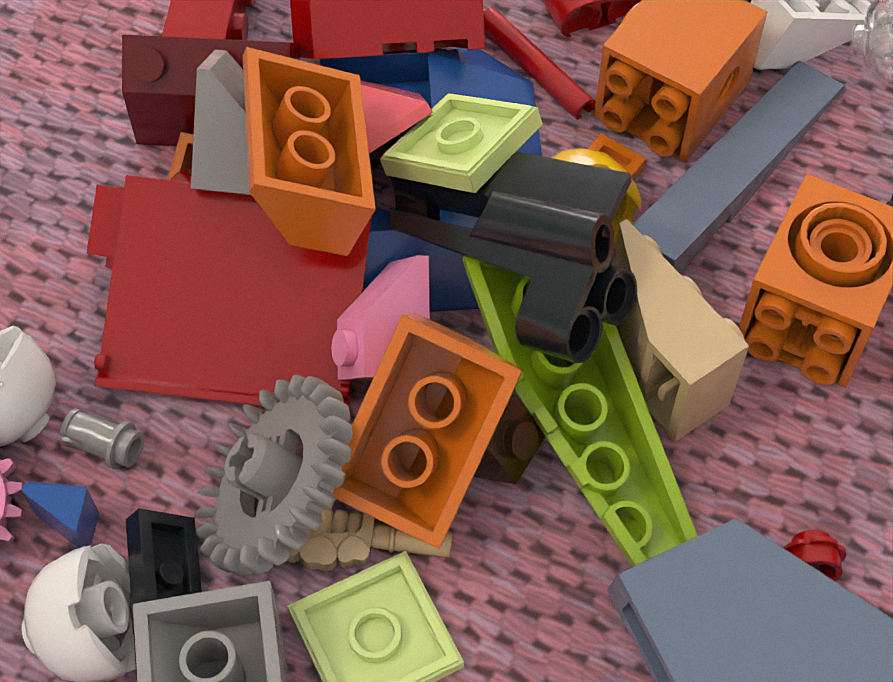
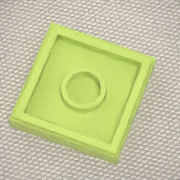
(461, 142)
(376, 628)

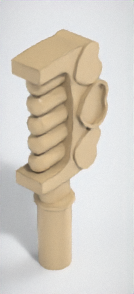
(349, 541)

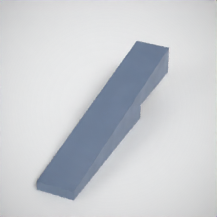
(737, 165)

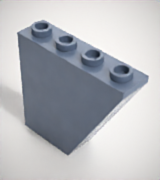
(748, 613)

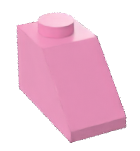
(372, 318)

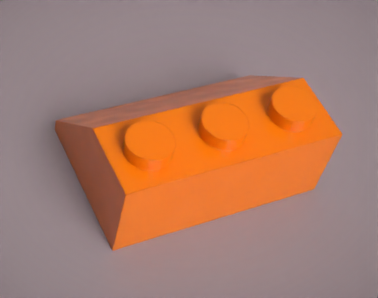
(308, 150)
(425, 427)

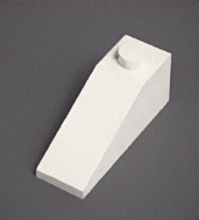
(805, 29)

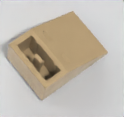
(675, 340)

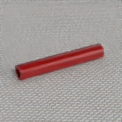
(536, 64)

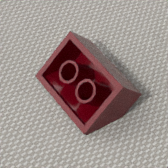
(162, 77)

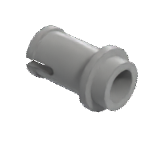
(114, 442)

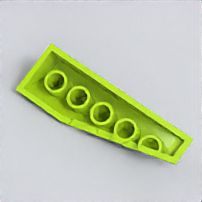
(593, 423)

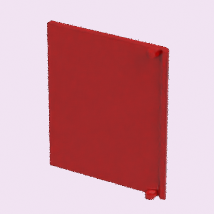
(217, 297)

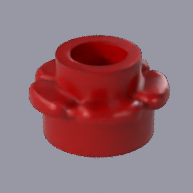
(818, 548)

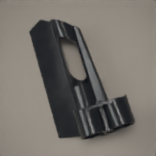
(543, 224)

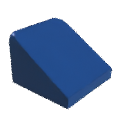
(64, 509)

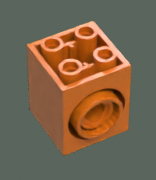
(677, 70)
(821, 282)

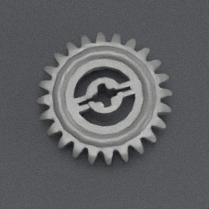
(267, 468)

